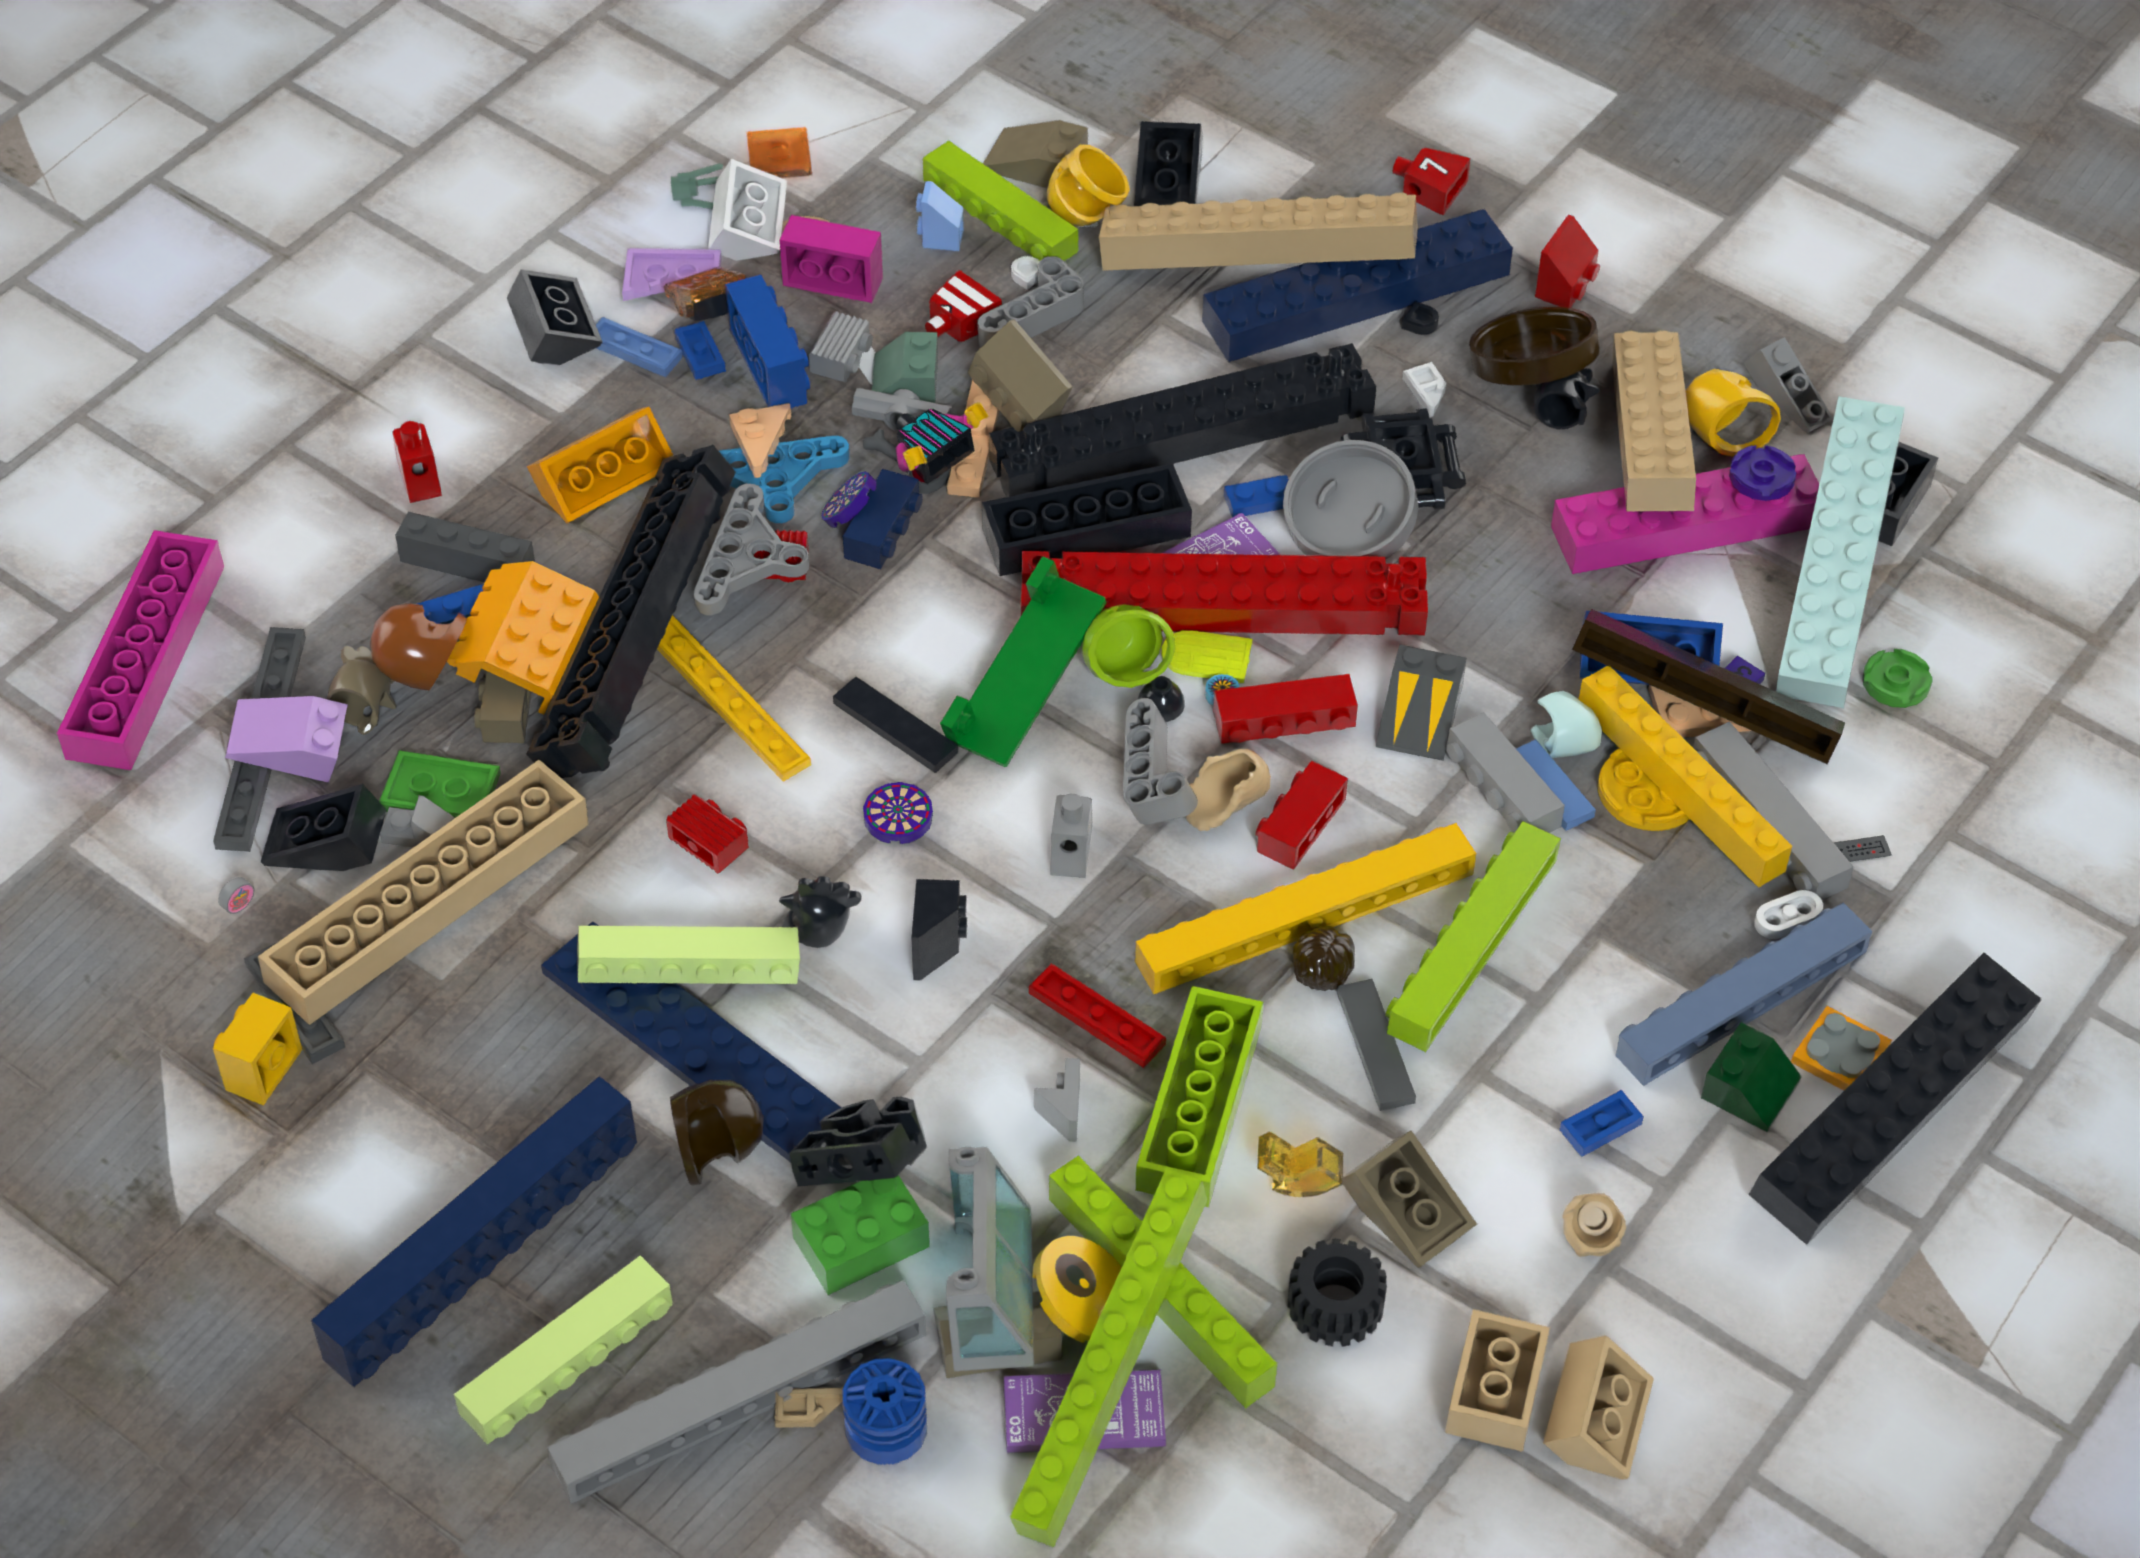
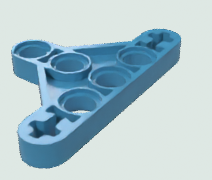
(790, 470)

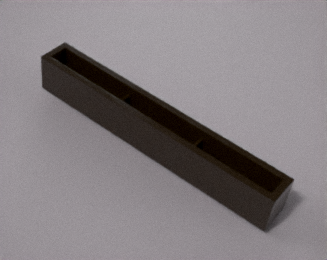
(1709, 686)

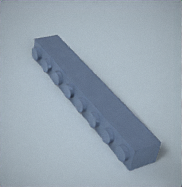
(1742, 993)

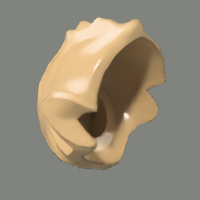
(1593, 1224)

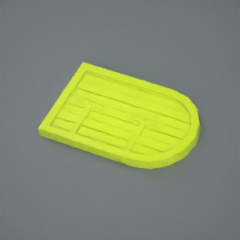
(1209, 655)

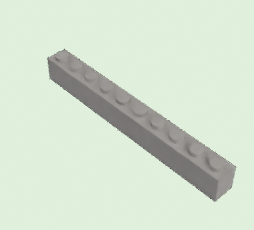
(735, 1391)

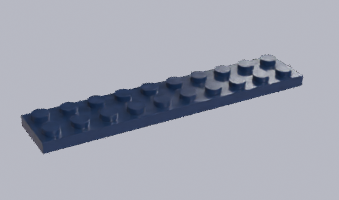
(699, 1046)

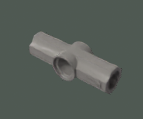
(890, 407)

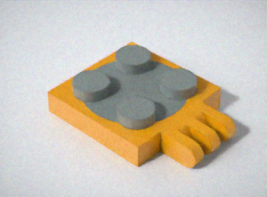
(1839, 1048)

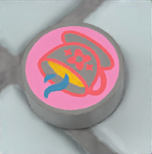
(236, 895)

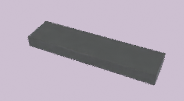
(316, 1039)
(1376, 1047)

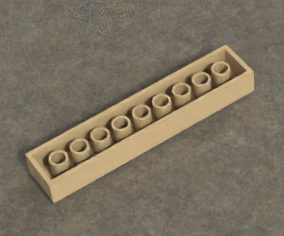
(1259, 232)
(423, 891)

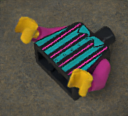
(936, 440)

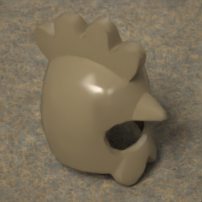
(360, 686)

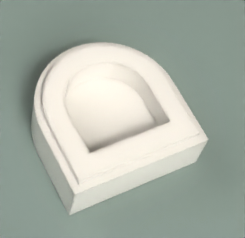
(1025, 271)

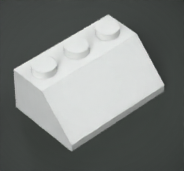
(747, 212)

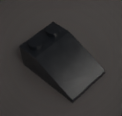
(1168, 163)
(326, 831)

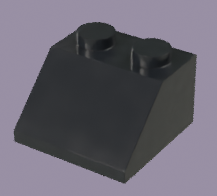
(937, 924)

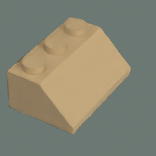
(1598, 1408)

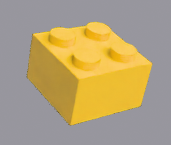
(257, 1048)

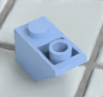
(940, 220)

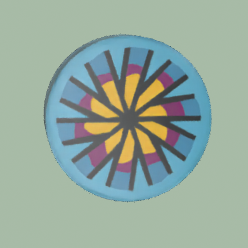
(1219, 682)

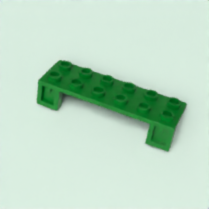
(1025, 667)

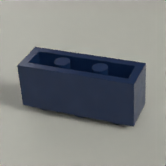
(882, 520)

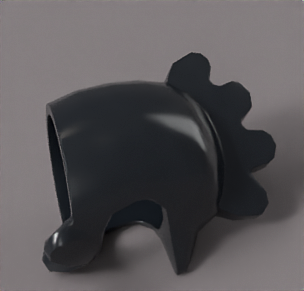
(1562, 401)
(821, 910)

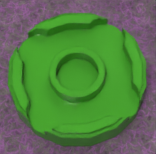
(1897, 678)

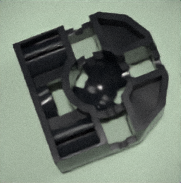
(860, 1136)

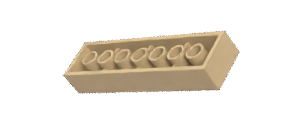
(1653, 422)

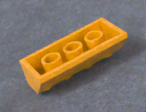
(601, 464)

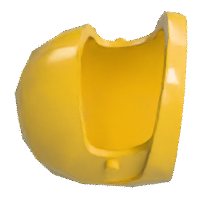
(1086, 185)
(1717, 401)

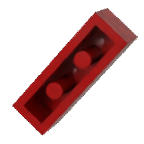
(1301, 814)

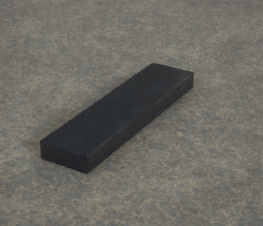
(895, 724)

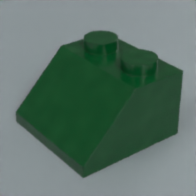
(1751, 1078)

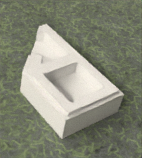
(1426, 385)

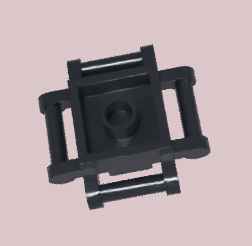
(1415, 442)

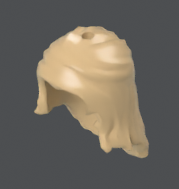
(1227, 786)

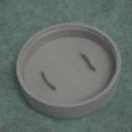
(1351, 501)

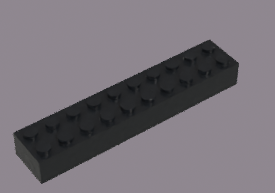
(1894, 1098)

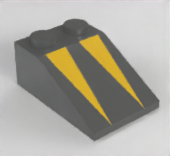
(1421, 702)

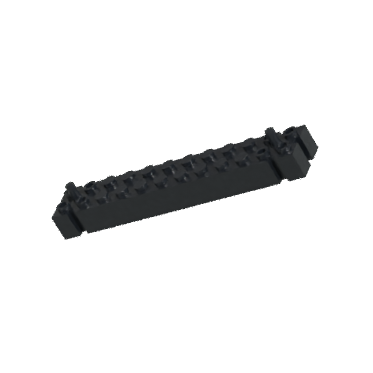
(1184, 421)
(632, 614)

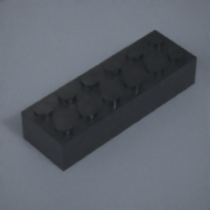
(1088, 517)

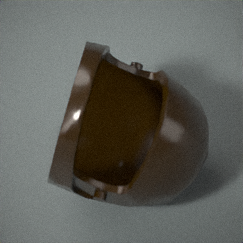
(715, 1122)

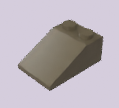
(1034, 150)
(1409, 1199)

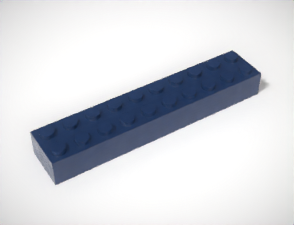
(1341, 293)
(475, 1232)

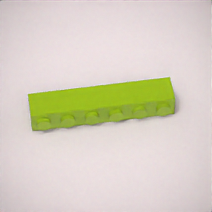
(1000, 203)

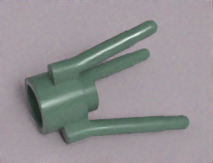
(685, 186)

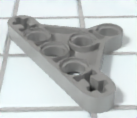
(741, 564)

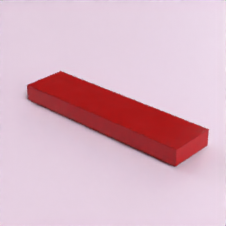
(1097, 1015)

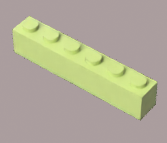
(688, 954)
(563, 1350)

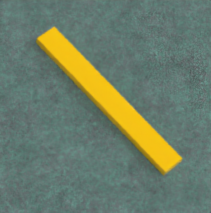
(732, 702)

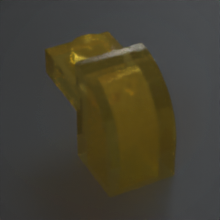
(1301, 1169)

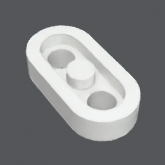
(1786, 915)

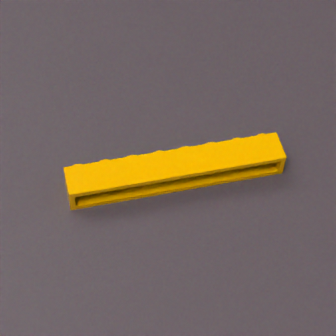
(1686, 777)

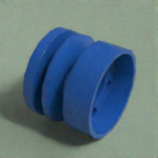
(889, 1429)

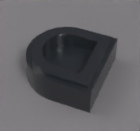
(1421, 319)

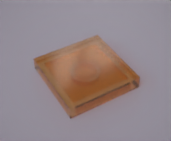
(780, 152)

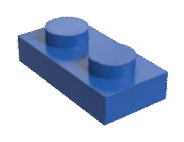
(699, 350)
(1256, 496)
(1601, 1123)

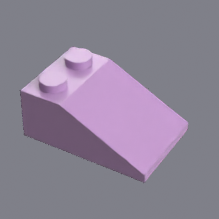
(288, 734)

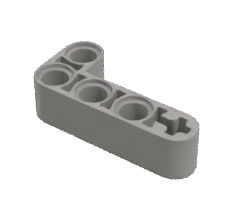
(1053, 302)
(1146, 785)

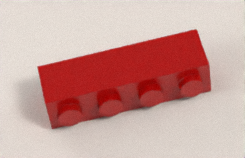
(1285, 708)

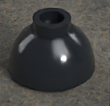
(1166, 697)

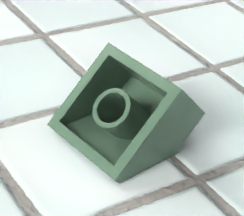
(908, 364)

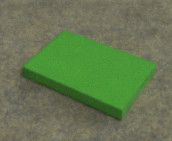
(444, 781)

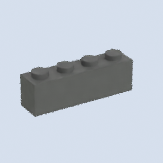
(457, 547)

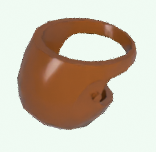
(412, 647)

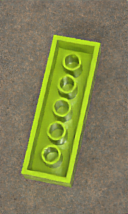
(1200, 1089)

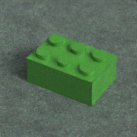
(859, 1231)

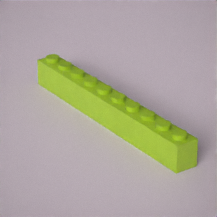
(1109, 1358)

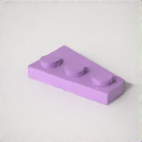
(652, 268)

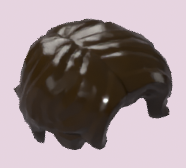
(1323, 958)

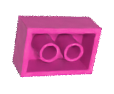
(831, 258)

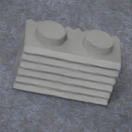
(840, 347)

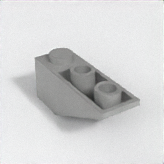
(1786, 382)

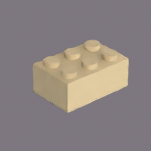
(1497, 1380)

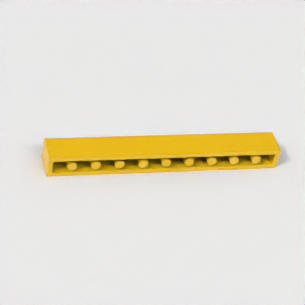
(1291, 910)

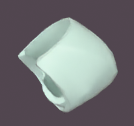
(1573, 726)

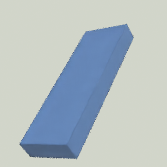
(637, 347)
(1577, 807)

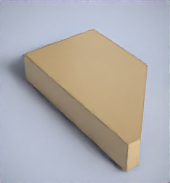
(806, 1406)

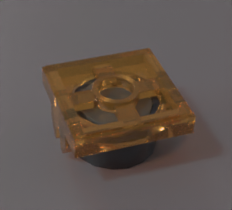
(702, 294)

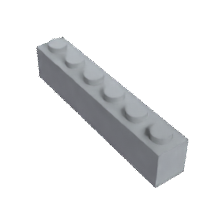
(1814, 859)

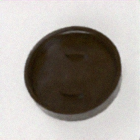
(1534, 346)

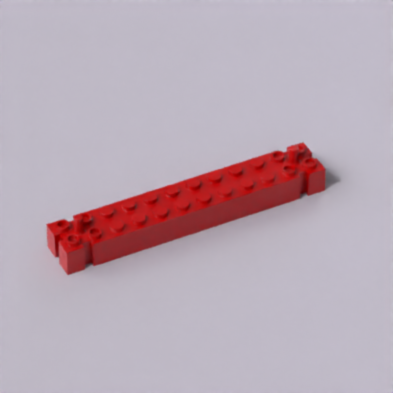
(1254, 590)

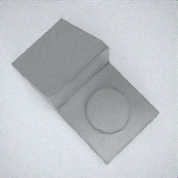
(413, 826)
(1061, 1105)

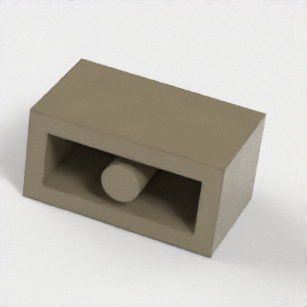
(503, 710)

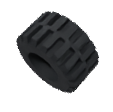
(1340, 1266)

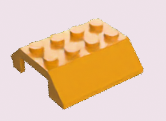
(524, 627)

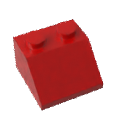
(1567, 265)

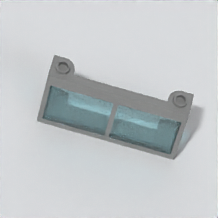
(994, 1300)

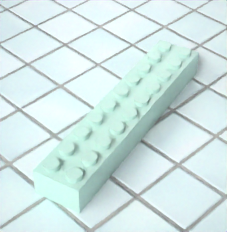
(1840, 552)

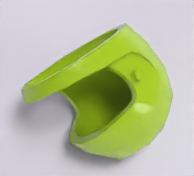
(1124, 644)

